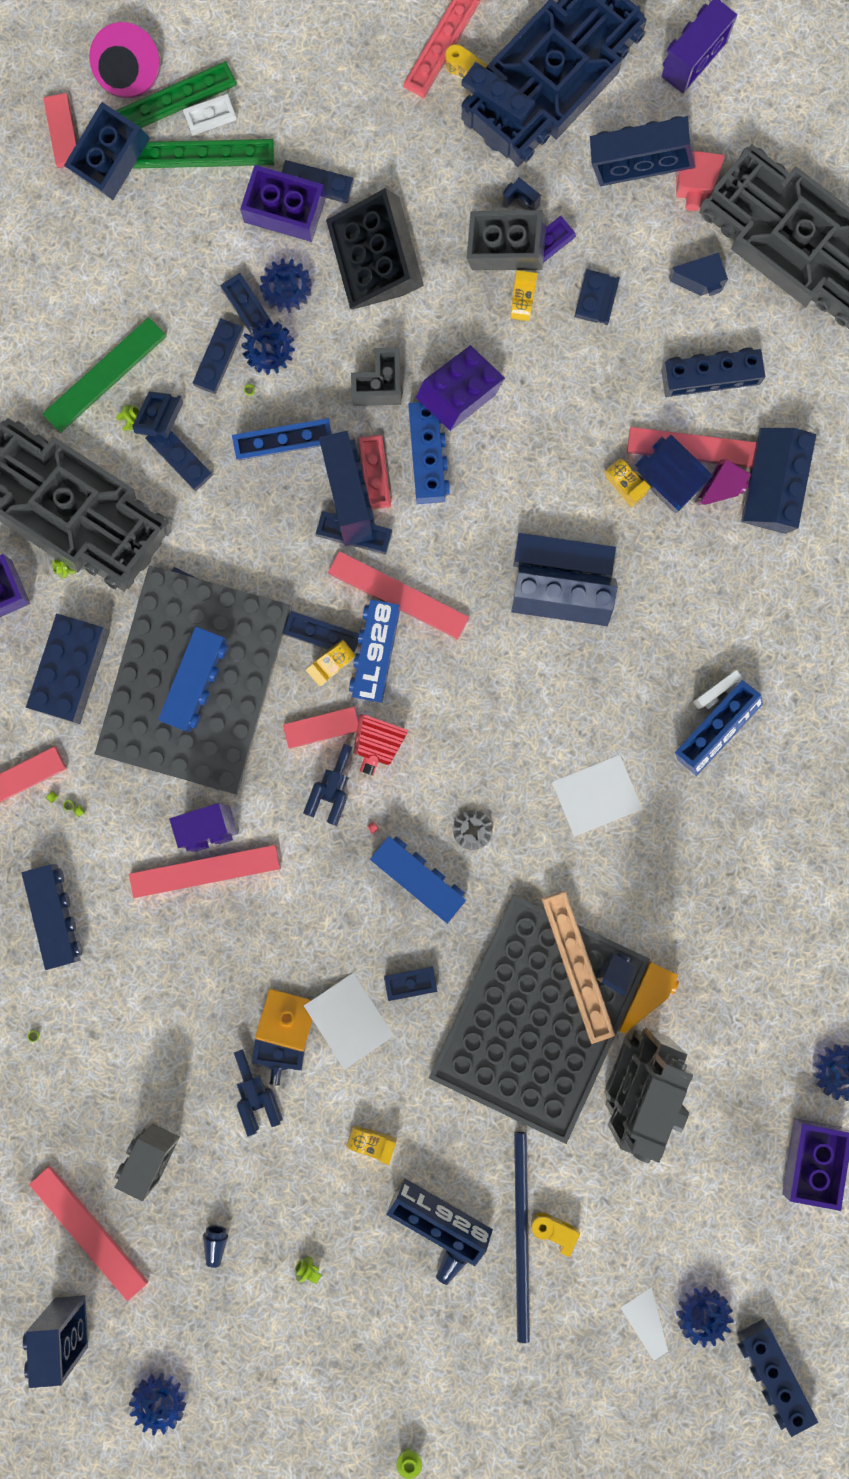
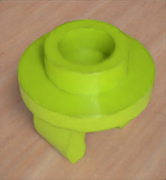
(129, 413)
(61, 569)
(306, 1270)
(409, 1464)

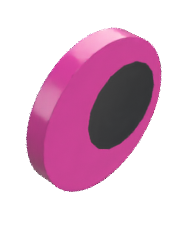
(124, 60)

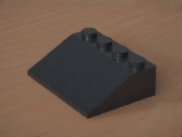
(374, 250)

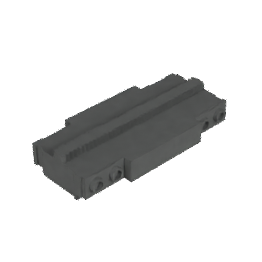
(785, 229)
(75, 508)
(647, 1094)

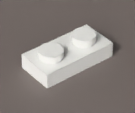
(209, 114)
(726, 685)

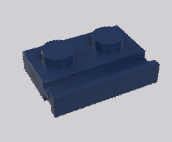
(597, 297)
(157, 414)

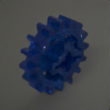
(284, 275)
(276, 339)
(834, 1079)
(693, 1316)
(168, 1410)

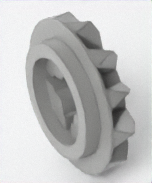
(468, 841)

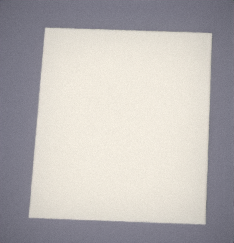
(597, 795)
(348, 1021)
(645, 1320)

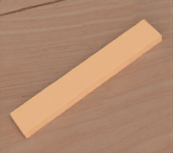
(578, 967)

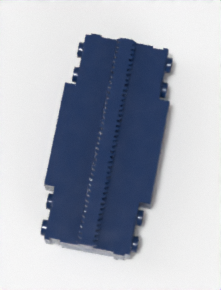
(562, 65)

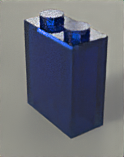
(672, 473)

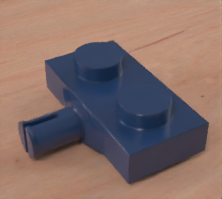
(277, 1059)

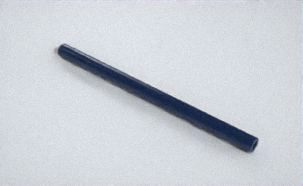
(521, 1231)

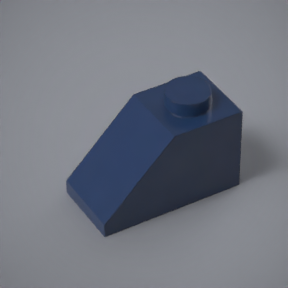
(701, 275)
(616, 972)

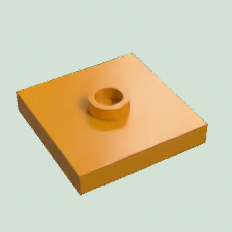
(285, 1021)

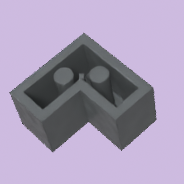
(381, 386)

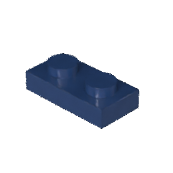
(410, 983)

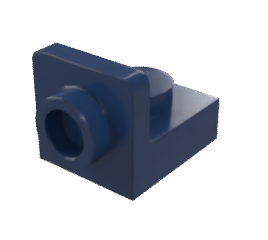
(524, 193)

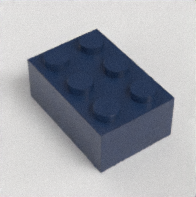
(107, 151)

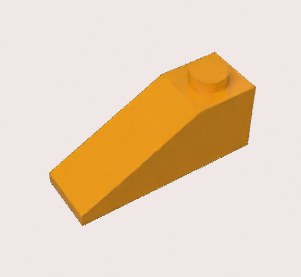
(651, 992)

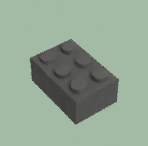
(506, 240)
(146, 1162)

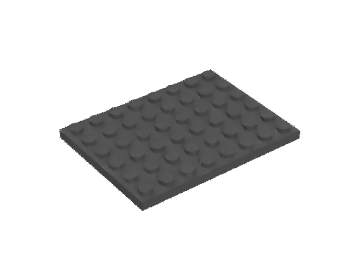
(155, 646)
(521, 1030)

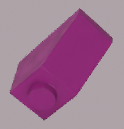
(726, 483)

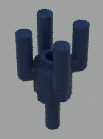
(331, 789)
(254, 1097)

